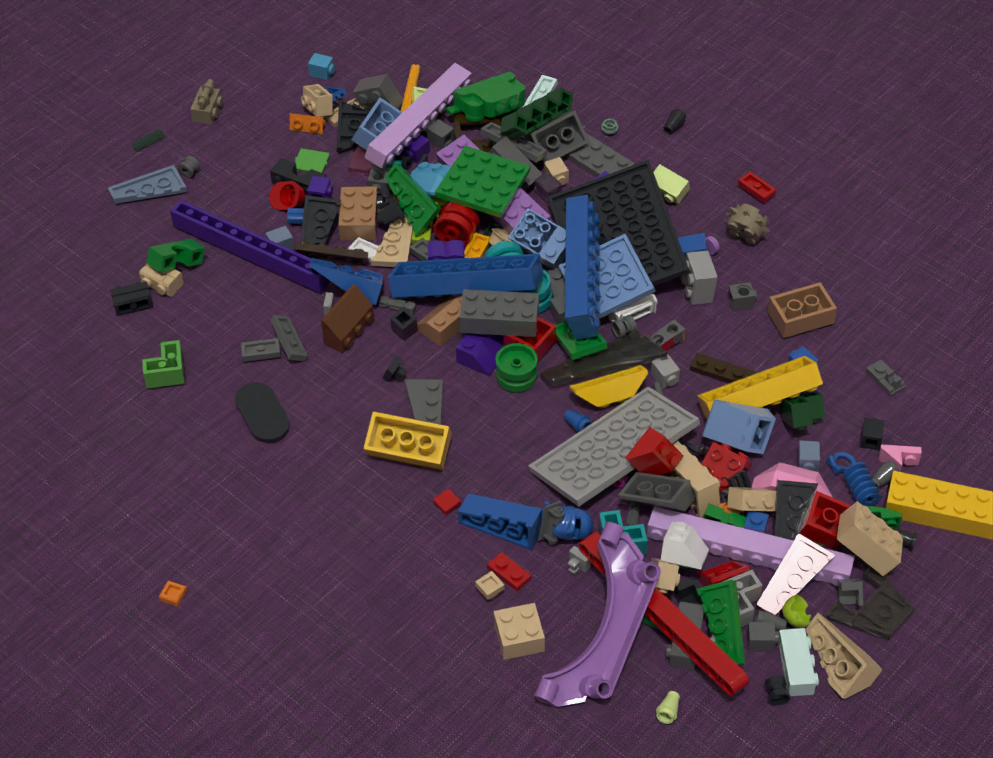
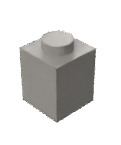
(665, 371)

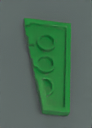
(723, 613)

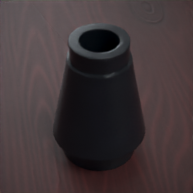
(675, 119)

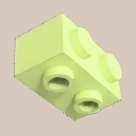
(671, 185)

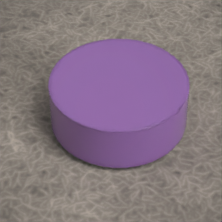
(712, 244)

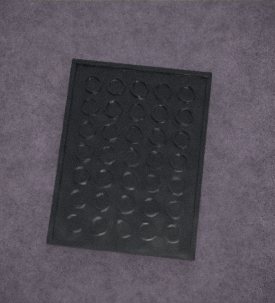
(633, 206)

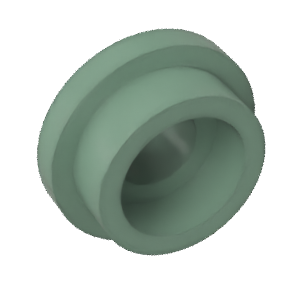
(609, 126)

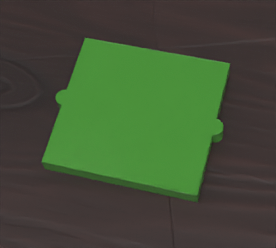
(311, 159)

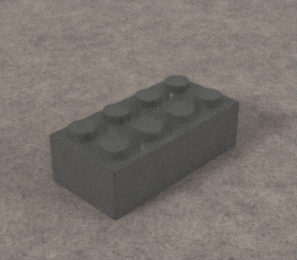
(499, 313)

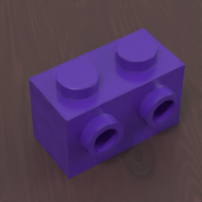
(320, 187)

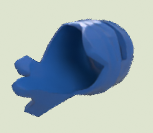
(575, 523)

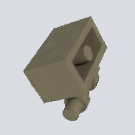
(206, 104)

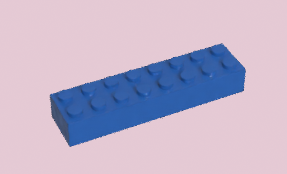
(582, 267)
(453, 275)

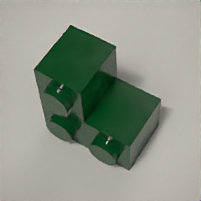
(802, 410)

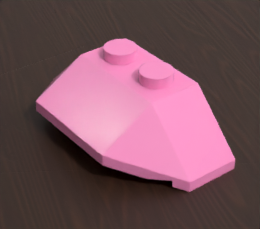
(786, 472)

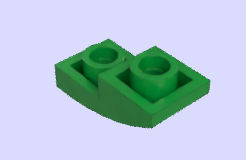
(890, 517)

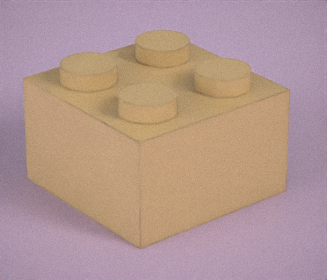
(519, 631)

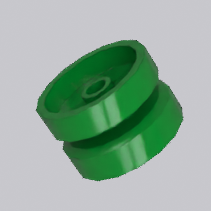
(516, 367)

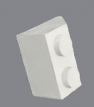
(684, 546)

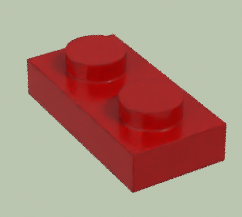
(756, 187)
(509, 571)

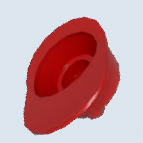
(286, 195)

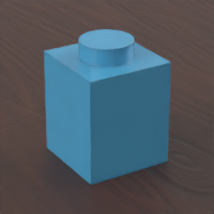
(321, 66)

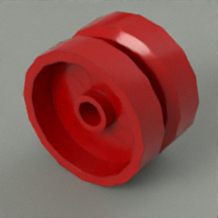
(456, 223)

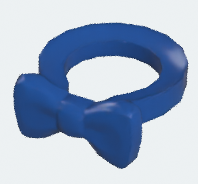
(836, 468)

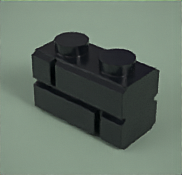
(131, 298)

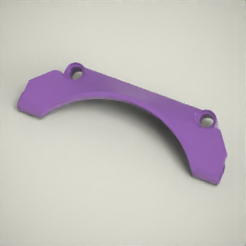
(626, 603)

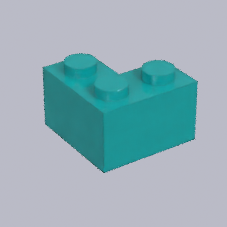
(636, 532)

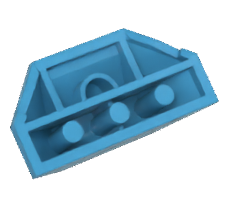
(429, 176)

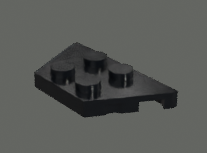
(349, 120)

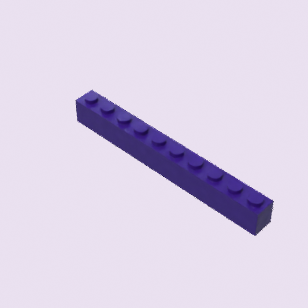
(247, 245)

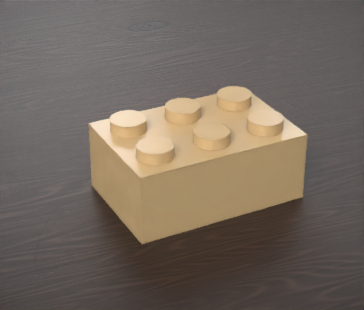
(870, 538)

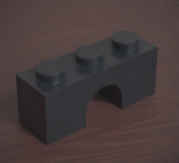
(287, 171)

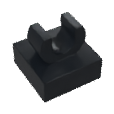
(395, 371)

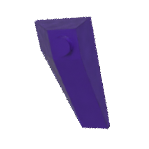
(479, 352)

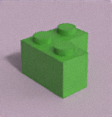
(166, 369)

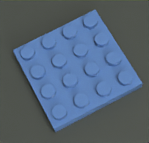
(621, 276)

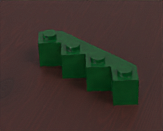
(536, 114)

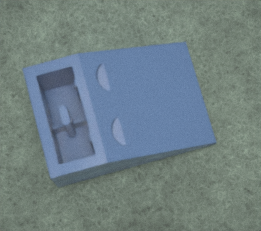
(542, 237)
(739, 426)

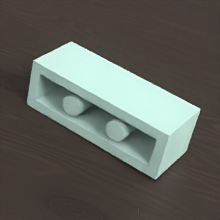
(797, 662)

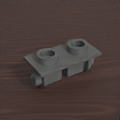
(551, 518)

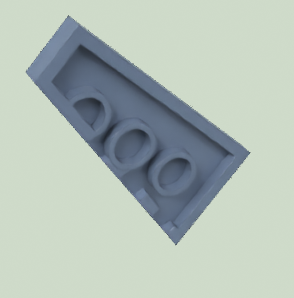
(155, 184)

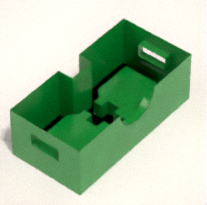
(717, 514)

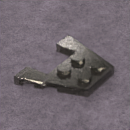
(881, 613)

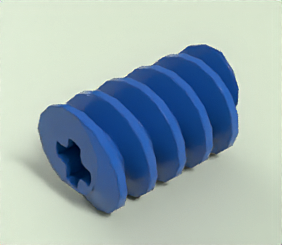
(861, 484)

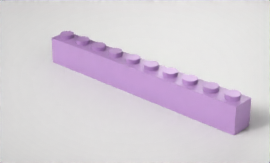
(417, 116)
(745, 543)

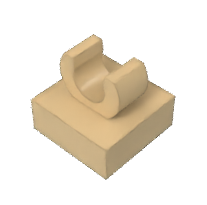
(489, 585)

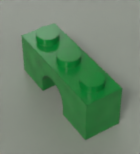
(165, 256)

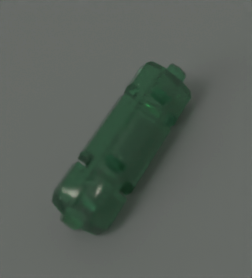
(148, 139)

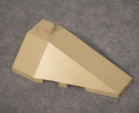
(845, 662)

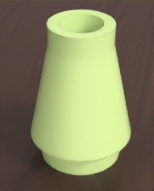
(668, 708)

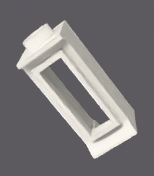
(636, 309)

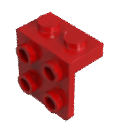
(724, 463)

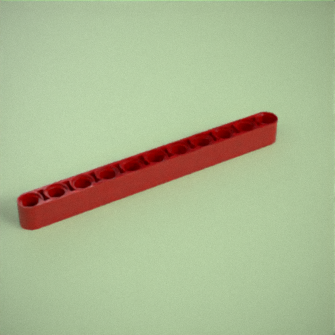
(681, 631)

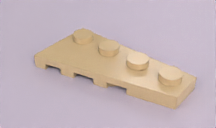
(395, 244)

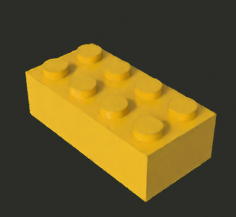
(407, 440)

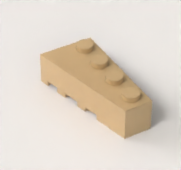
(703, 484)

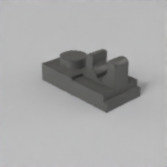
(885, 378)

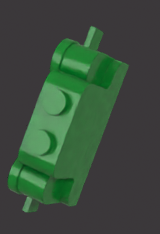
(489, 97)

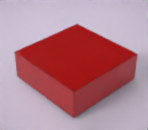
(447, 501)

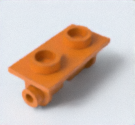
(307, 123)

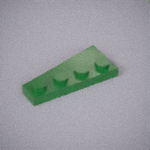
(413, 199)

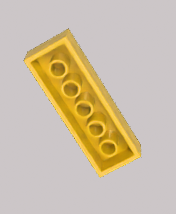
(767, 386)
(942, 504)

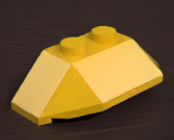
(612, 387)

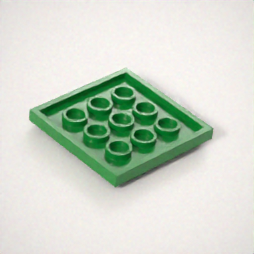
(482, 181)

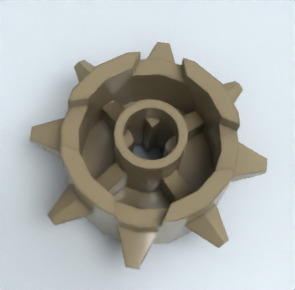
(747, 223)

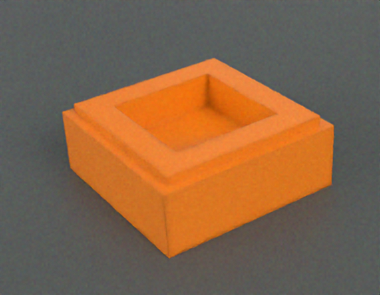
(173, 593)

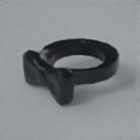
(701, 450)

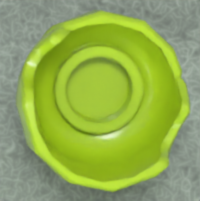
(795, 611)

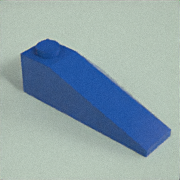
(344, 276)

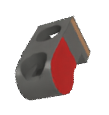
(669, 335)

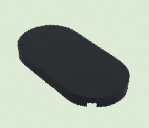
(262, 412)

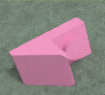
(900, 455)

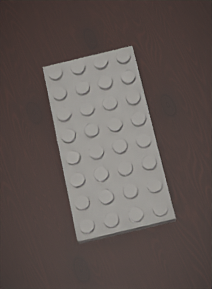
(598, 452)

